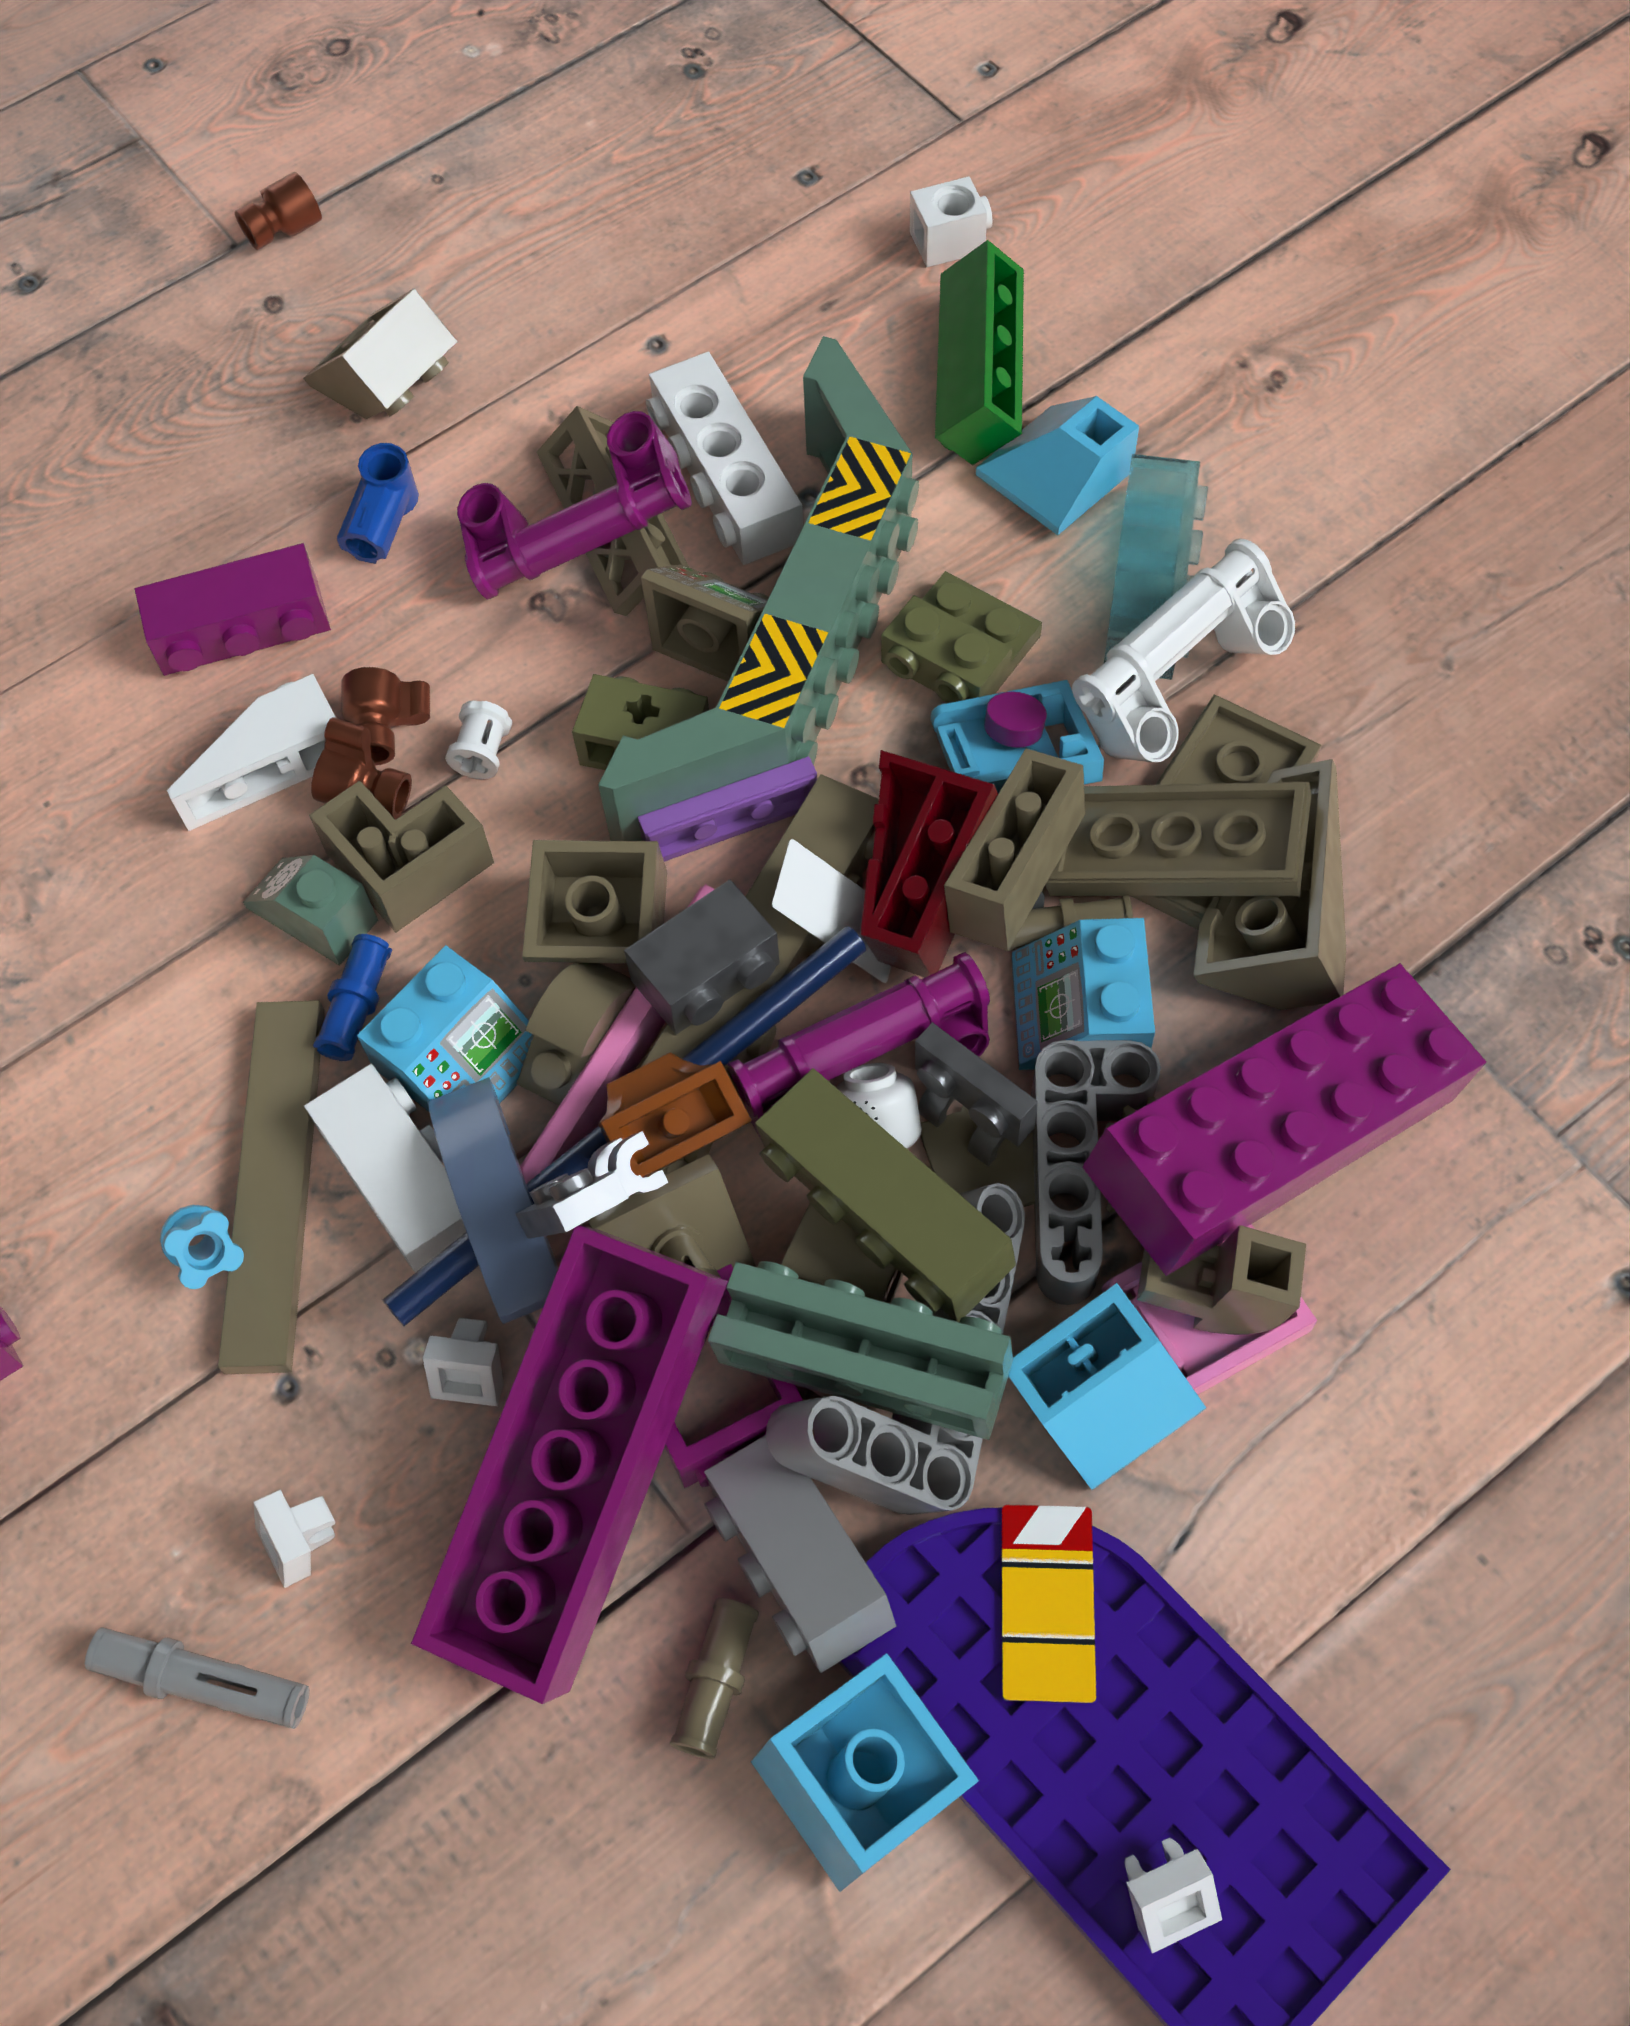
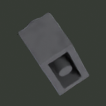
(703, 957)

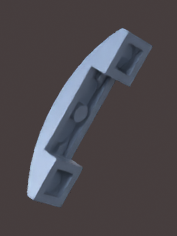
(488, 1195)

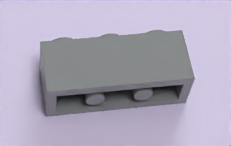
(799, 1555)

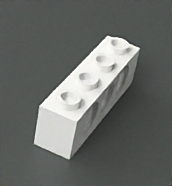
(726, 458)

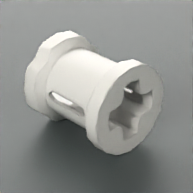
(478, 739)

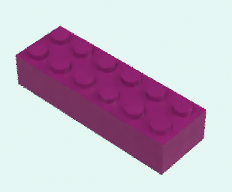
(1280, 1117)
(569, 1464)

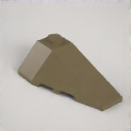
(1285, 947)

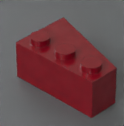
(920, 835)

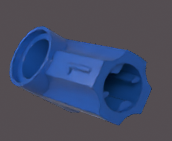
(379, 503)

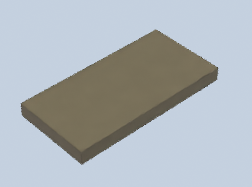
(1228, 747)
(1187, 841)

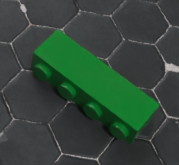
(980, 354)

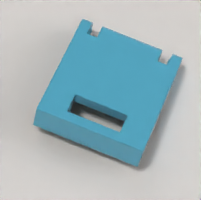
(978, 756)

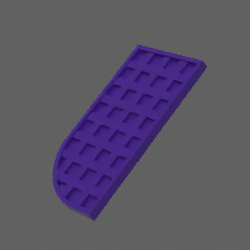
(1171, 1748)

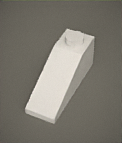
(257, 755)

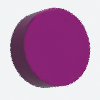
(1015, 719)

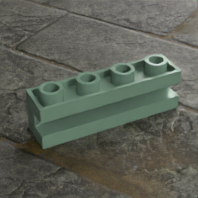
(864, 1348)

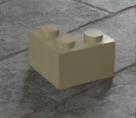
(407, 860)

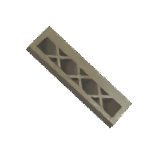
(592, 460)

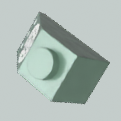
(314, 905)

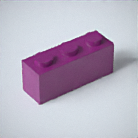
(232, 609)

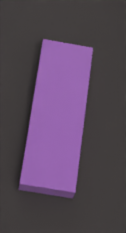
(729, 809)

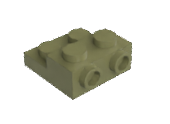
(958, 640)

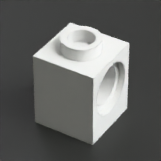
(948, 220)

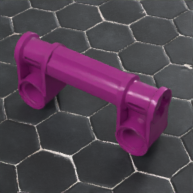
(507, 548)
(949, 998)

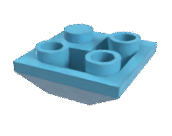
(1064, 461)

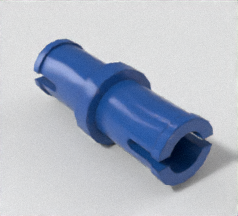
(353, 997)

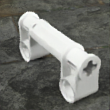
(1232, 600)

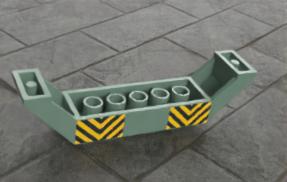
(810, 623)

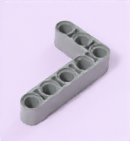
(899, 1459)

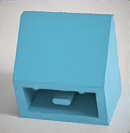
(1104, 1386)

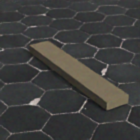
(272, 1190)

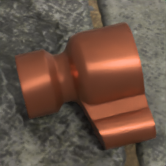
(285, 208)
(380, 701)
(349, 760)

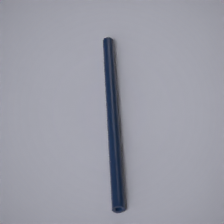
(723, 1045)

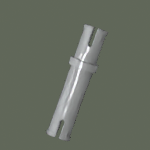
(170, 1669)

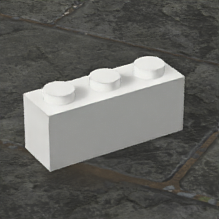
(391, 1162)

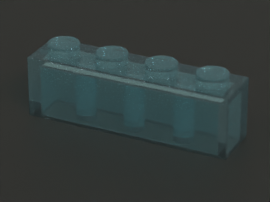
(1155, 541)

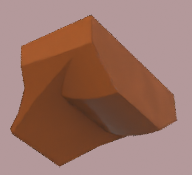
(676, 1108)

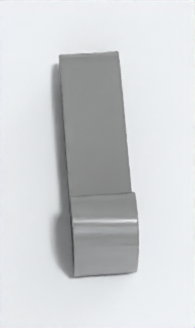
(1060, 1169)

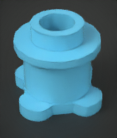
(207, 1257)

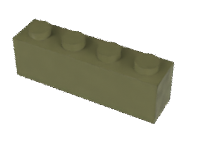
(885, 1196)

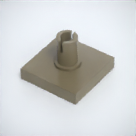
(683, 1219)

